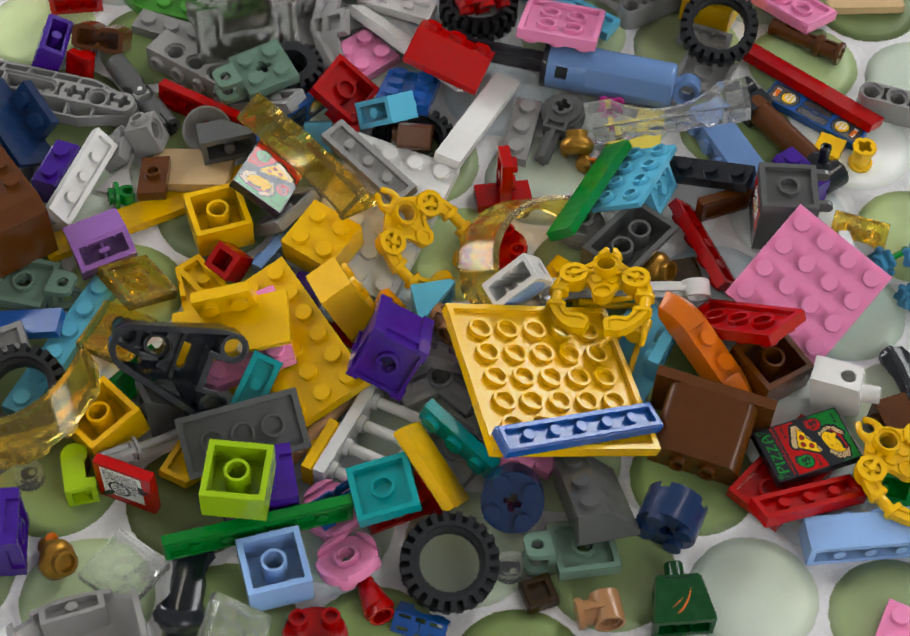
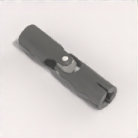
(133, 83)

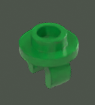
(120, 195)

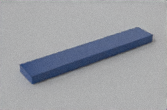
(576, 429)

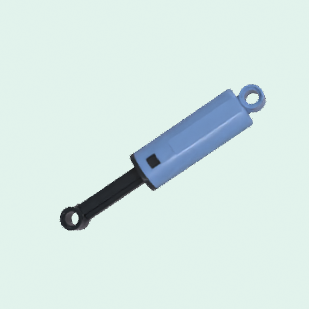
(600, 73)

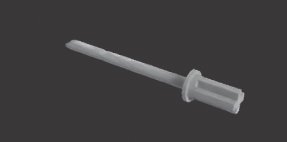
(133, 449)

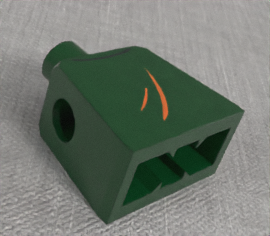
(681, 603)

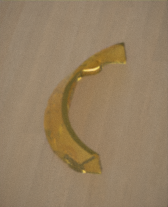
(308, 157)
(482, 240)
(56, 414)

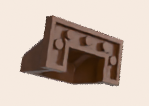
(706, 424)

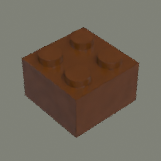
(775, 369)

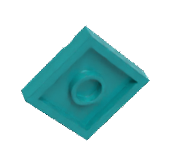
(383, 489)

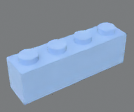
(852, 538)

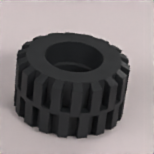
(306, 62)

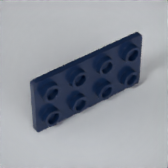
(25, 124)

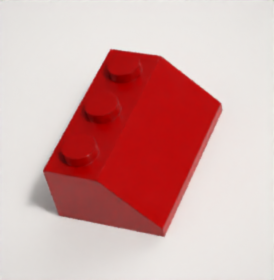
(448, 56)

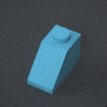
(386, 110)

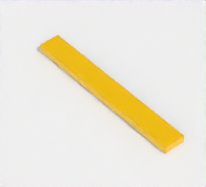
(137, 217)

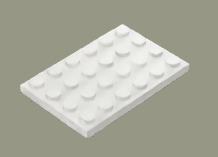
(426, 174)

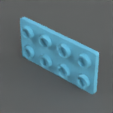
(640, 180)
(654, 353)

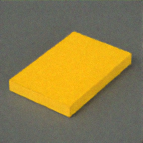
(431, 466)

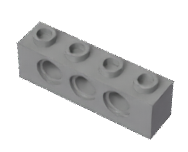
(179, 60)

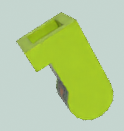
(75, 469)

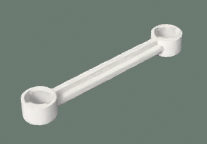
(693, 289)

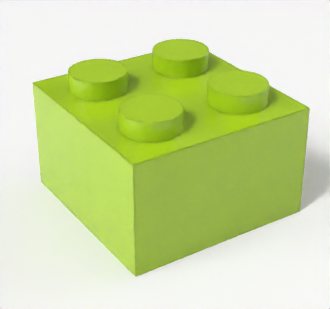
(237, 479)

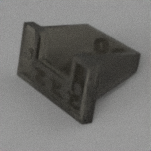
(236, 26)

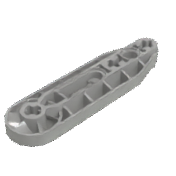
(73, 98)

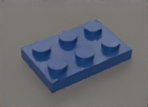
(422, 84)

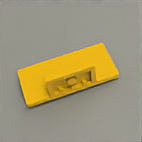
(259, 318)

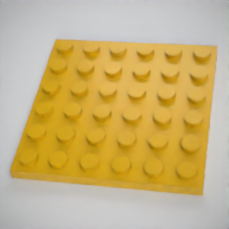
(532, 369)

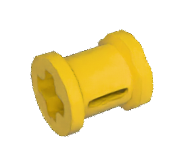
(863, 151)

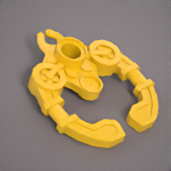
(415, 229)
(604, 279)
(879, 461)

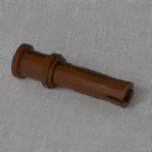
(816, 44)

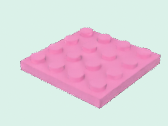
(813, 271)

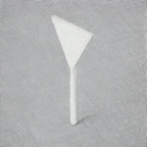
(121, 176)

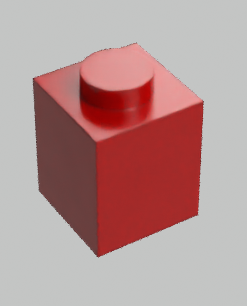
(229, 261)

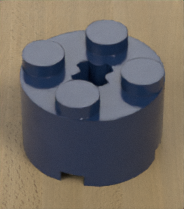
(516, 515)
(671, 516)

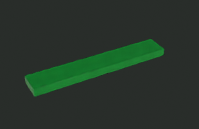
(589, 191)
(223, 534)

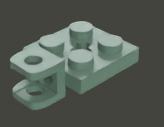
(245, 77)
(45, 286)
(561, 552)

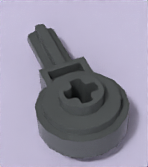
(558, 114)

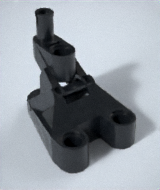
(206, 343)

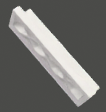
(80, 179)

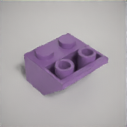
(99, 241)

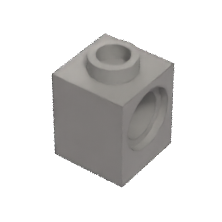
(146, 133)

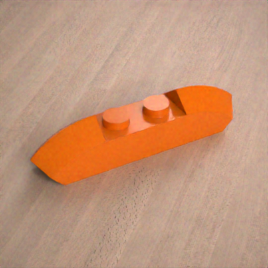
(700, 342)

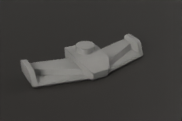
(327, 26)

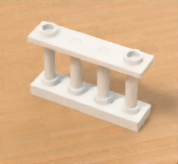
(356, 422)

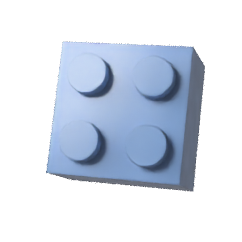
(275, 568)

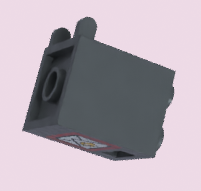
(778, 192)

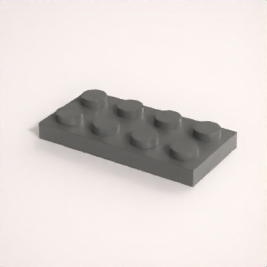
(262, 420)

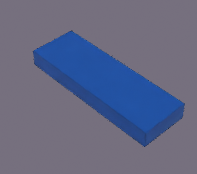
(37, 322)

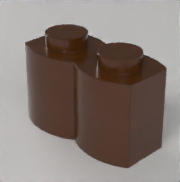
(95, 35)
(413, 136)

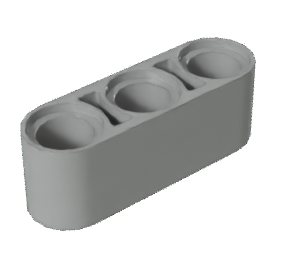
(641, 12)
(887, 102)

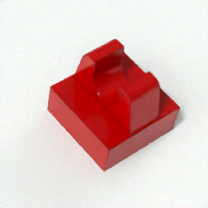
(80, 62)

